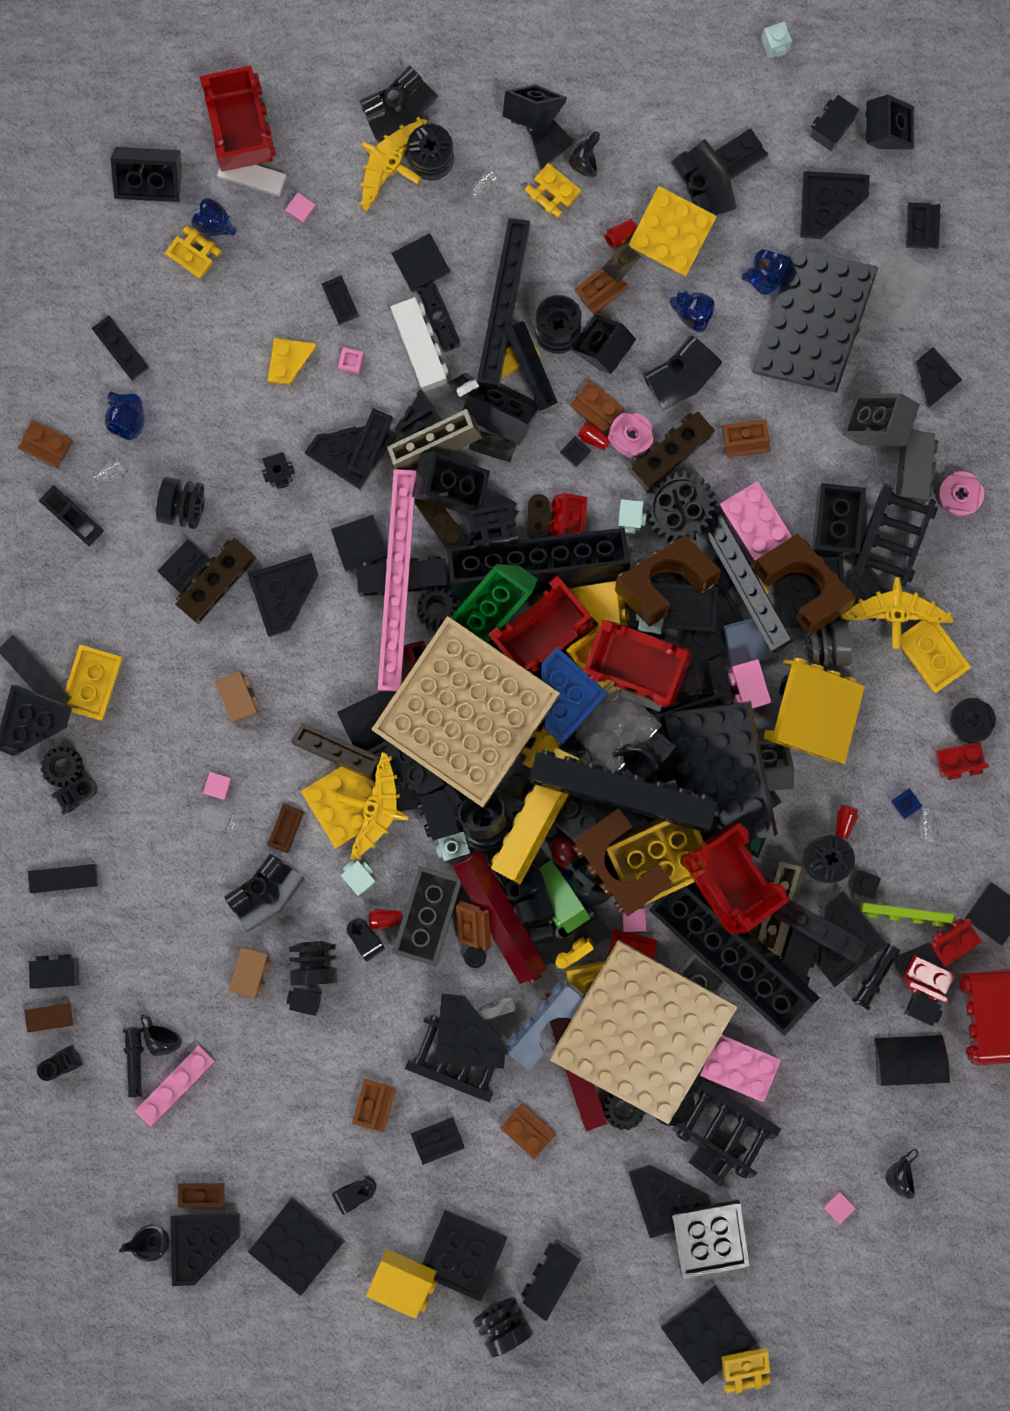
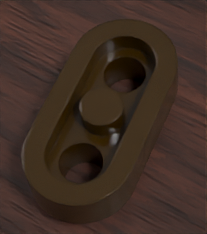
(538, 515)

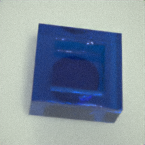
(906, 803)

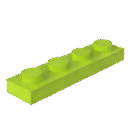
(915, 916)

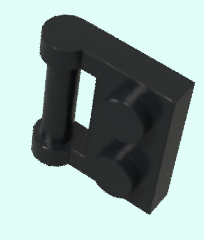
(705, 1161)

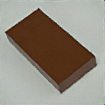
(285, 828)
(48, 1017)

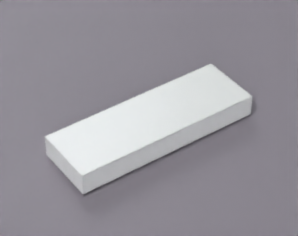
(256, 178)

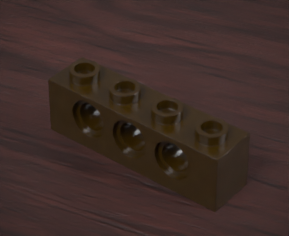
(649, 477)
(213, 593)

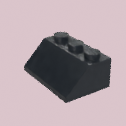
(146, 174)
(502, 411)
(362, 716)
(911, 1060)
(550, 1278)

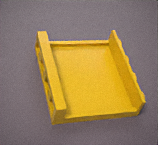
(817, 712)

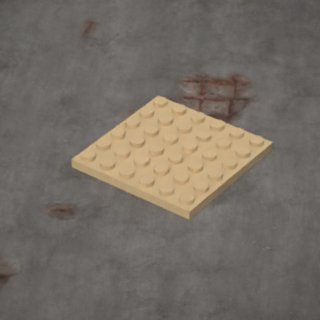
(465, 711)
(643, 1032)

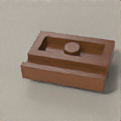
(600, 290)
(596, 406)
(746, 438)
(45, 444)
(473, 926)
(374, 1105)
(527, 1131)

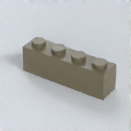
(441, 437)
(774, 932)

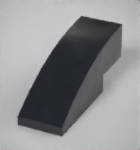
(71, 515)

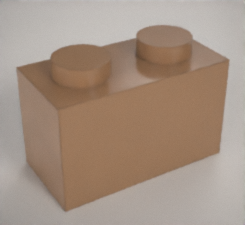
(237, 697)
(250, 972)

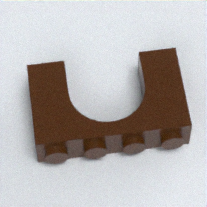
(678, 557)
(798, 557)
(628, 895)

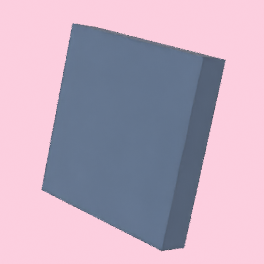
(745, 643)

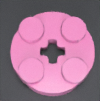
(625, 444)
(970, 485)

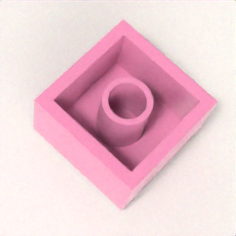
(749, 684)

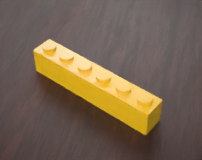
(529, 830)

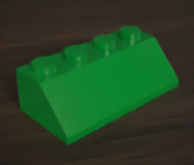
(495, 600)

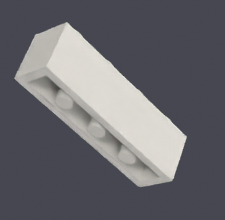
(419, 344)

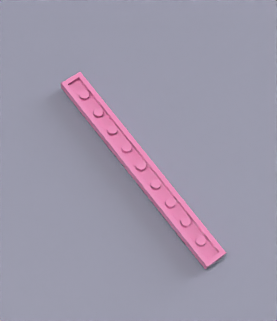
(397, 581)

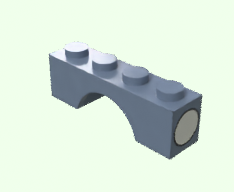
(562, 1003)

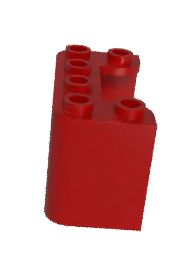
(238, 118)
(550, 623)
(638, 662)
(733, 881)
(989, 1015)

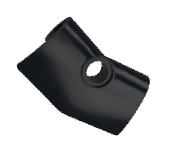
(413, 101)
(705, 166)
(676, 386)
(279, 886)
(530, 896)
(552, 941)

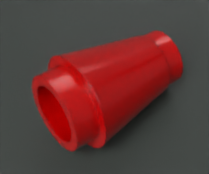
(620, 233)
(593, 435)
(846, 820)
(383, 918)

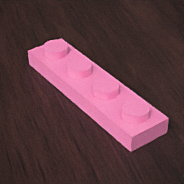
(175, 1085)

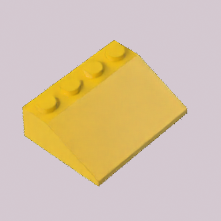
(652, 845)

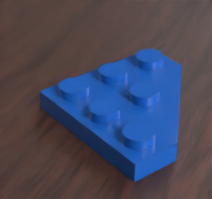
(577, 696)

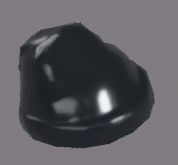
(583, 156)
(638, 758)
(159, 1039)
(900, 1176)
(148, 1243)

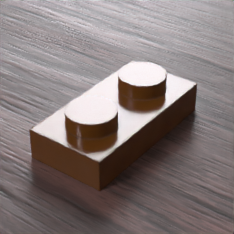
(201, 1194)

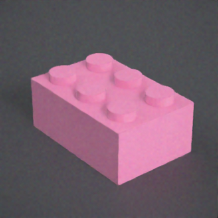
(754, 522)
(740, 1068)

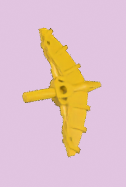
(385, 161)
(897, 608)
(378, 809)

